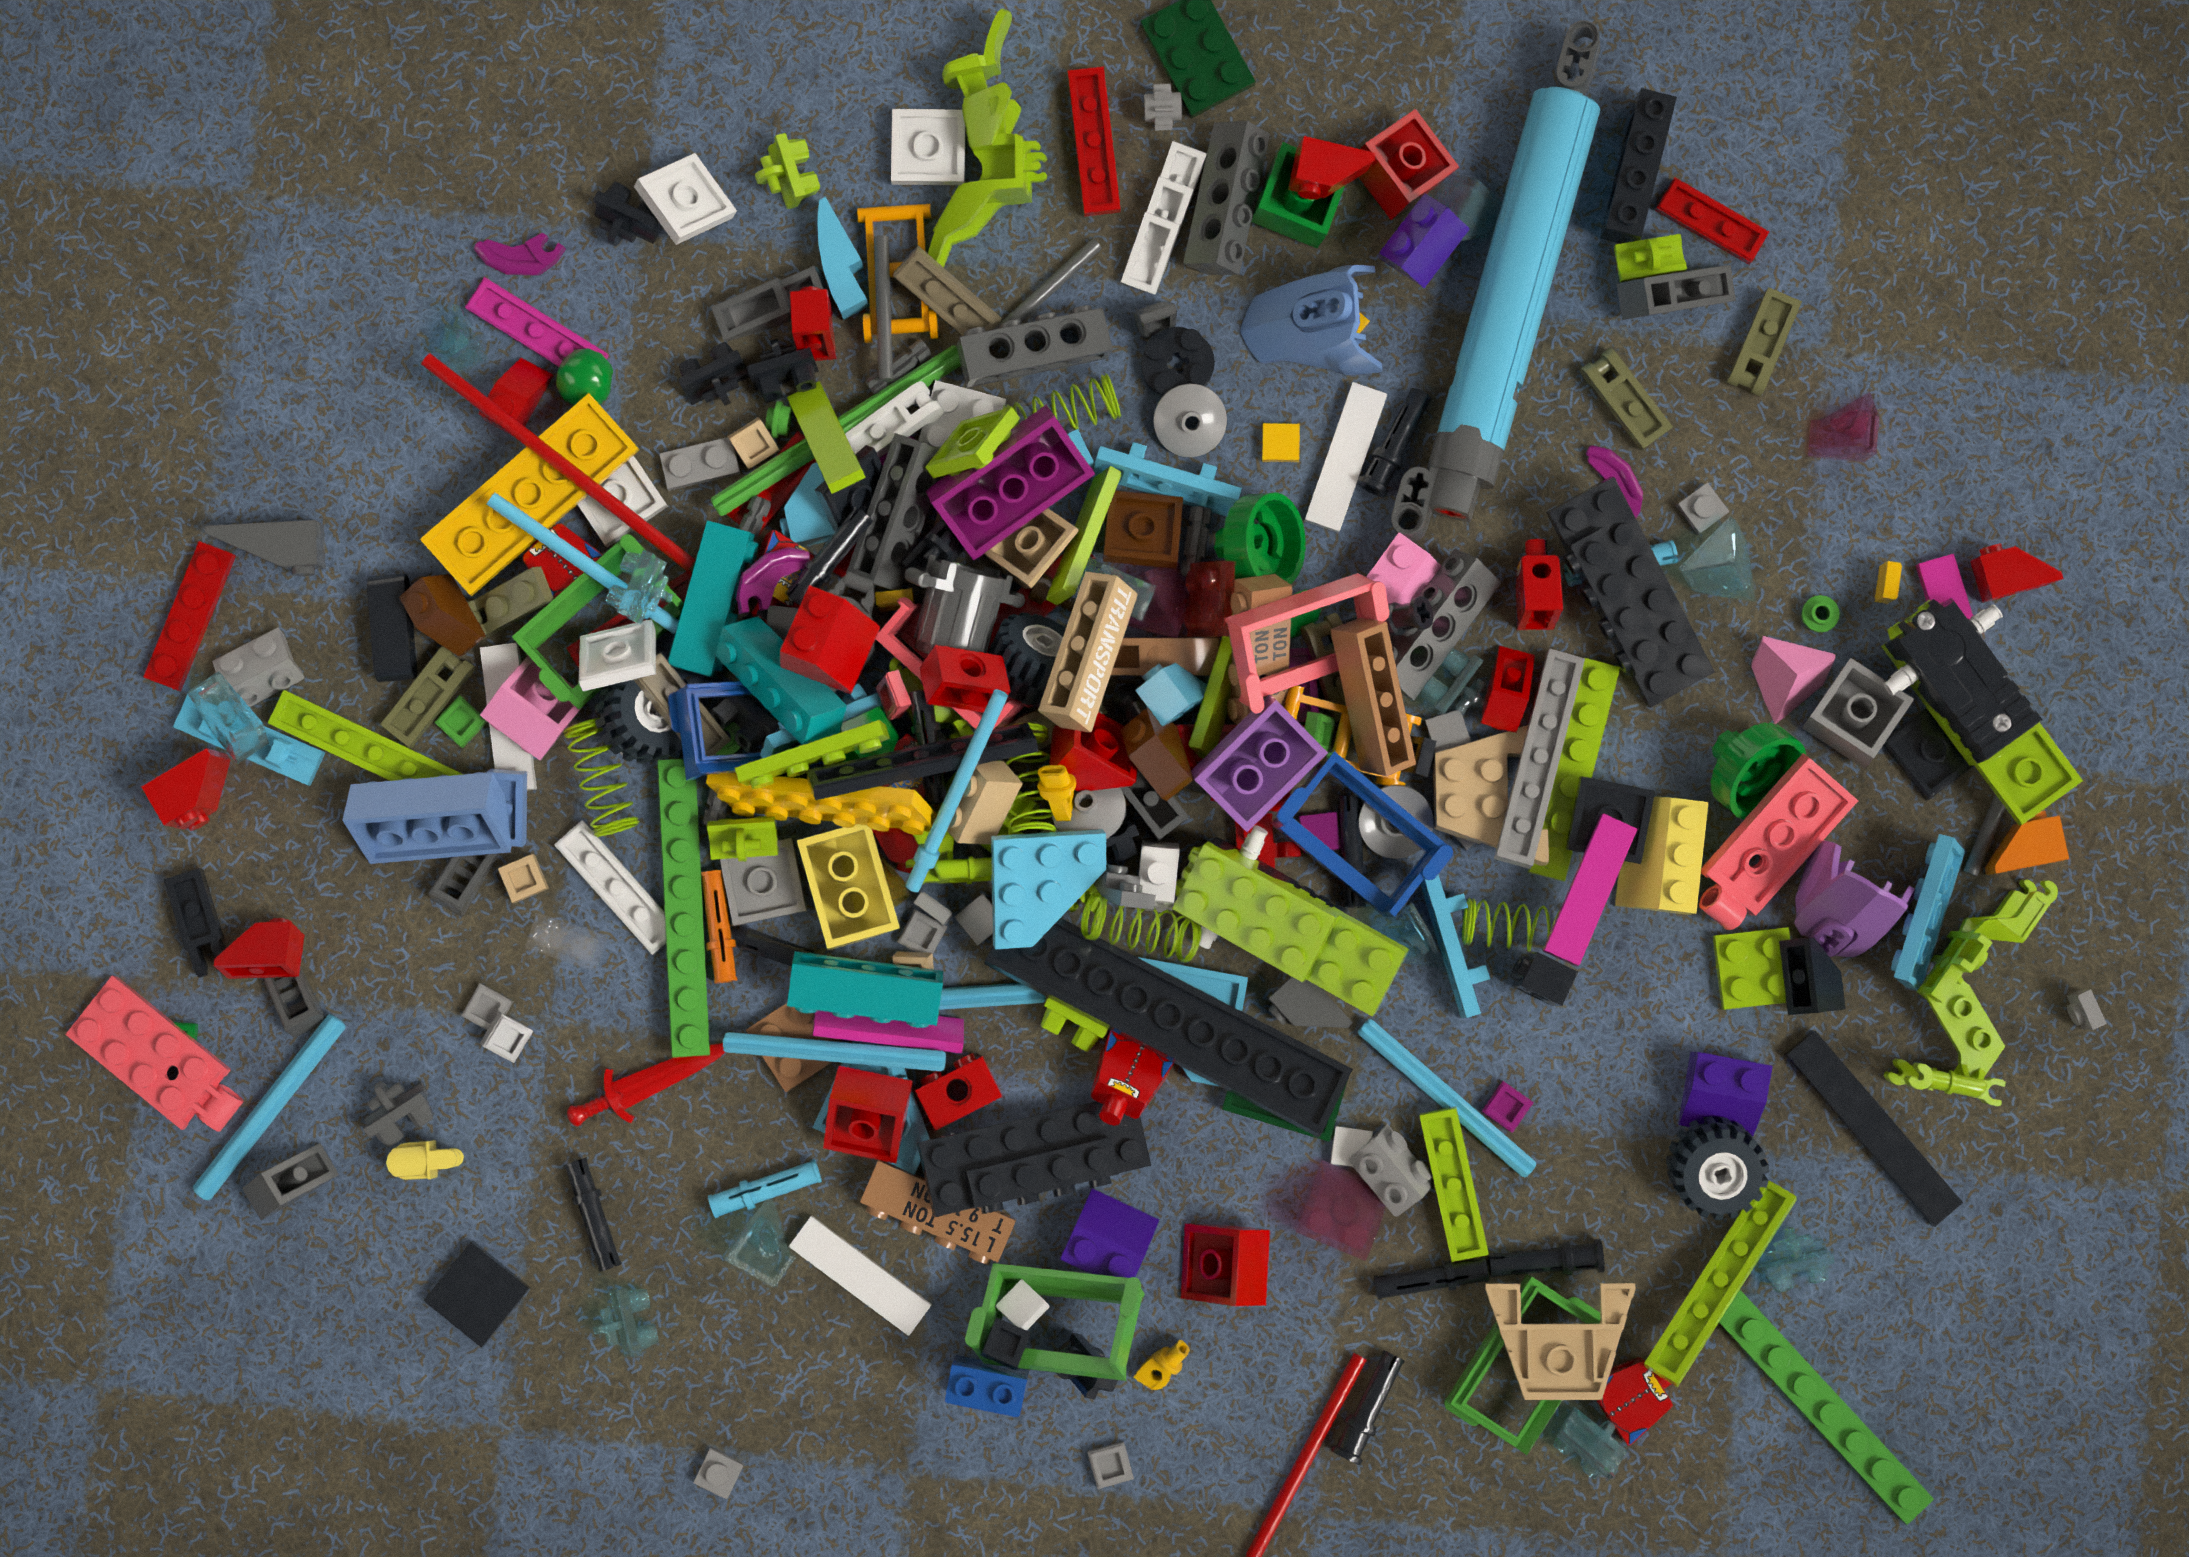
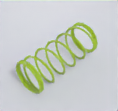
(1110, 402)
(585, 730)
(1041, 737)
(1470, 916)
(1178, 937)

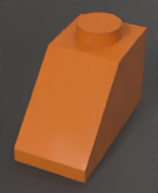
(2029, 845)

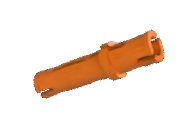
(723, 971)

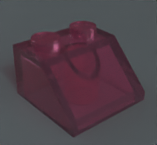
(1341, 1211)

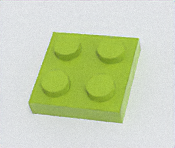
(973, 443)
(1750, 968)

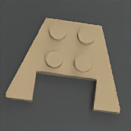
(1473, 790)
(1561, 1358)

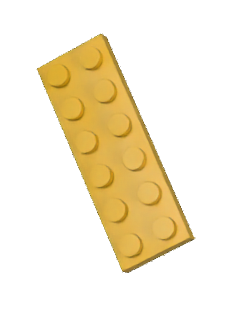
(480, 542)
(792, 797)

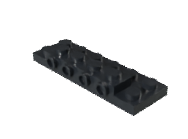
(1629, 592)
(1029, 1158)

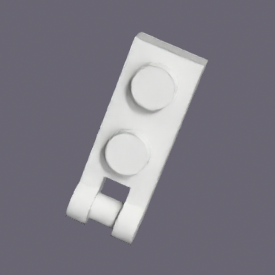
(895, 418)

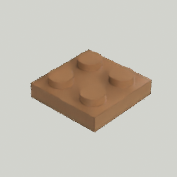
(794, 1024)

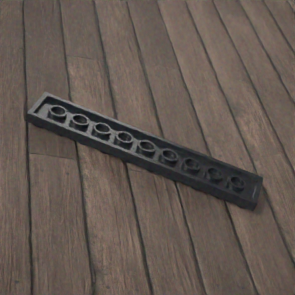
(1179, 1023)

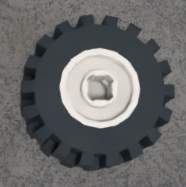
(1029, 652)
(634, 724)
(1717, 1168)

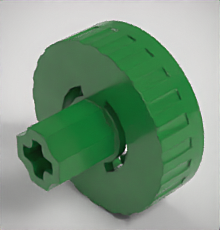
(1266, 549)
(1756, 758)

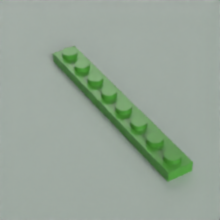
(683, 910)
(1824, 1409)

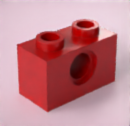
(962, 678)
(981, 1091)

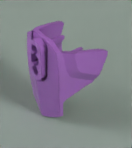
(1844, 904)

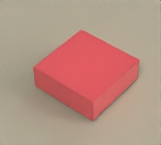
(893, 695)

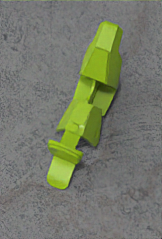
(1004, 157)

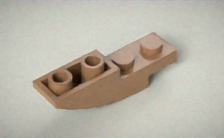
(1141, 654)

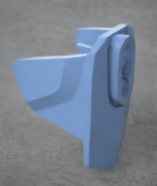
(1311, 323)

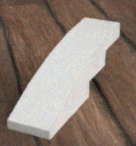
(1164, 217)

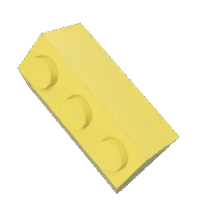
(1670, 861)
(848, 885)

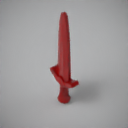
(641, 1085)

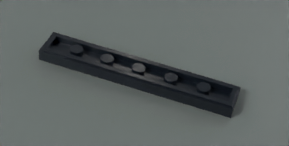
(916, 762)
(1873, 1128)

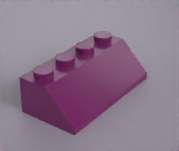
(1020, 482)

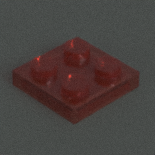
(1209, 598)

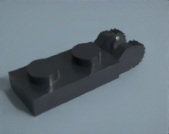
(195, 916)

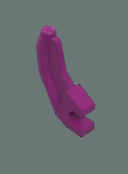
(521, 259)
(1610, 464)
(764, 575)

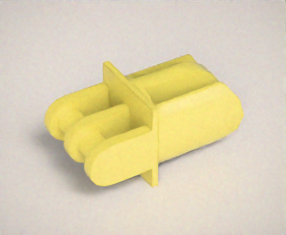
(421, 1160)

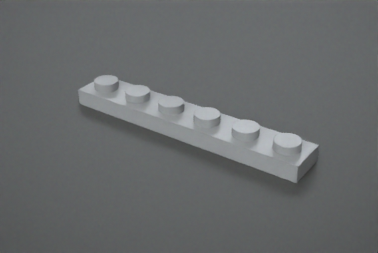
(1539, 759)

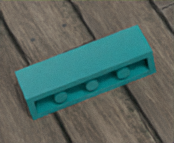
(711, 597)
(799, 703)
(865, 989)

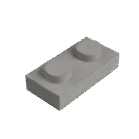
(699, 463)

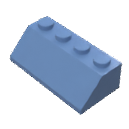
(428, 818)

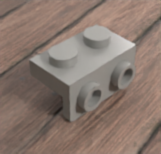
(260, 667)
(1392, 1170)

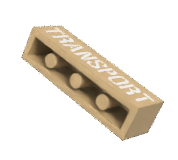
(1088, 651)

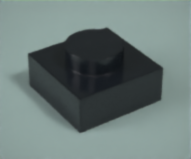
(1424, 756)
(1005, 1343)

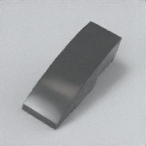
(764, 305)

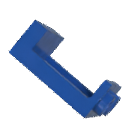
(986, 1386)

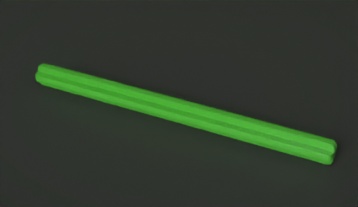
(801, 453)

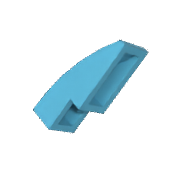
(839, 262)

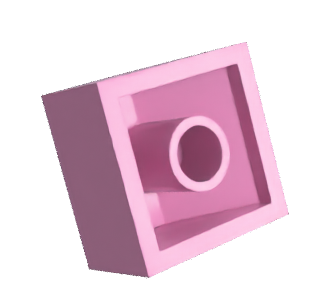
(1404, 570)
(529, 711)

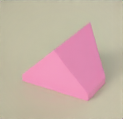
(1788, 674)

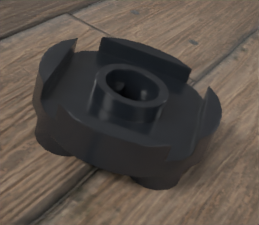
(1176, 342)

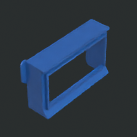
(686, 720)
(1427, 867)

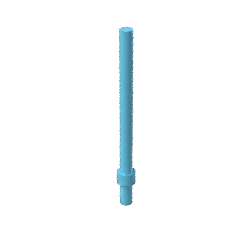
(572, 555)
(928, 853)

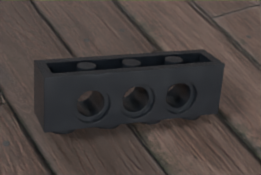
(1638, 166)

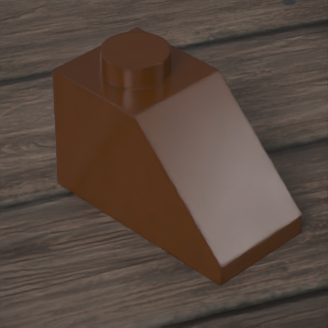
(443, 613)
(1157, 753)

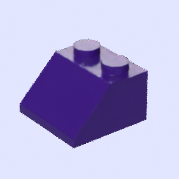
(1424, 241)
(1724, 1089)
(1109, 1237)

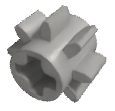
(1162, 107)

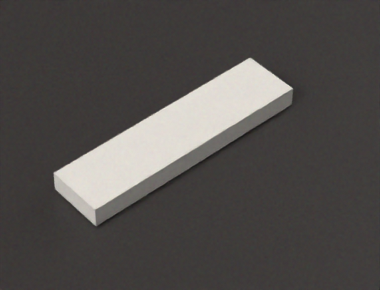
(1345, 457)
(497, 666)
(615, 885)
(860, 1275)

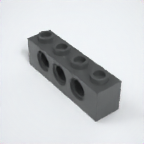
(1226, 198)
(982, 368)
(897, 513)
(1456, 598)

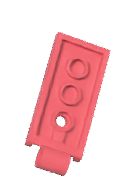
(1782, 832)
(141, 1046)

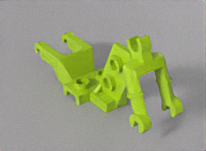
(946, 868)
(1957, 1004)

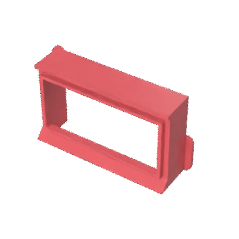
(1369, 602)
(903, 625)

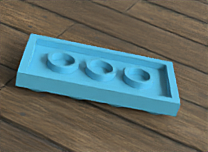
(1925, 924)

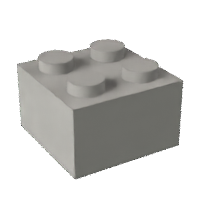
(1857, 714)

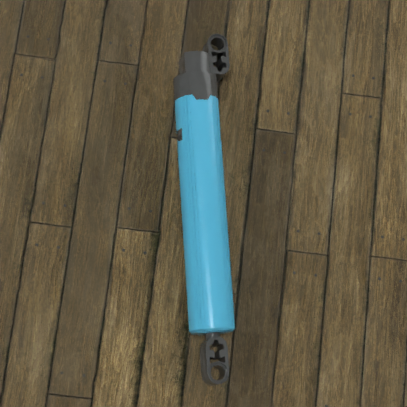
(1509, 295)

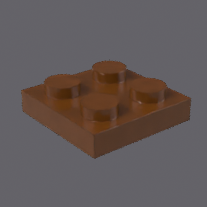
(1143, 529)

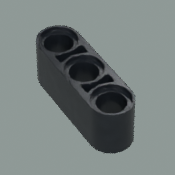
(391, 629)

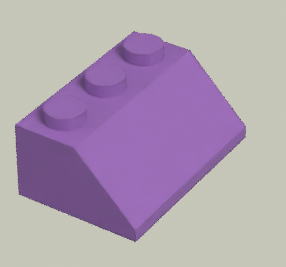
(1258, 763)

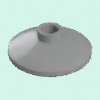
(1174, 410)
(1105, 812)
(1383, 836)

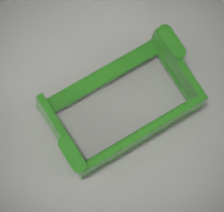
(565, 607)
(1066, 1285)
(1485, 1355)

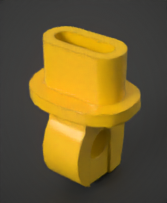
(1058, 789)
(1166, 1361)

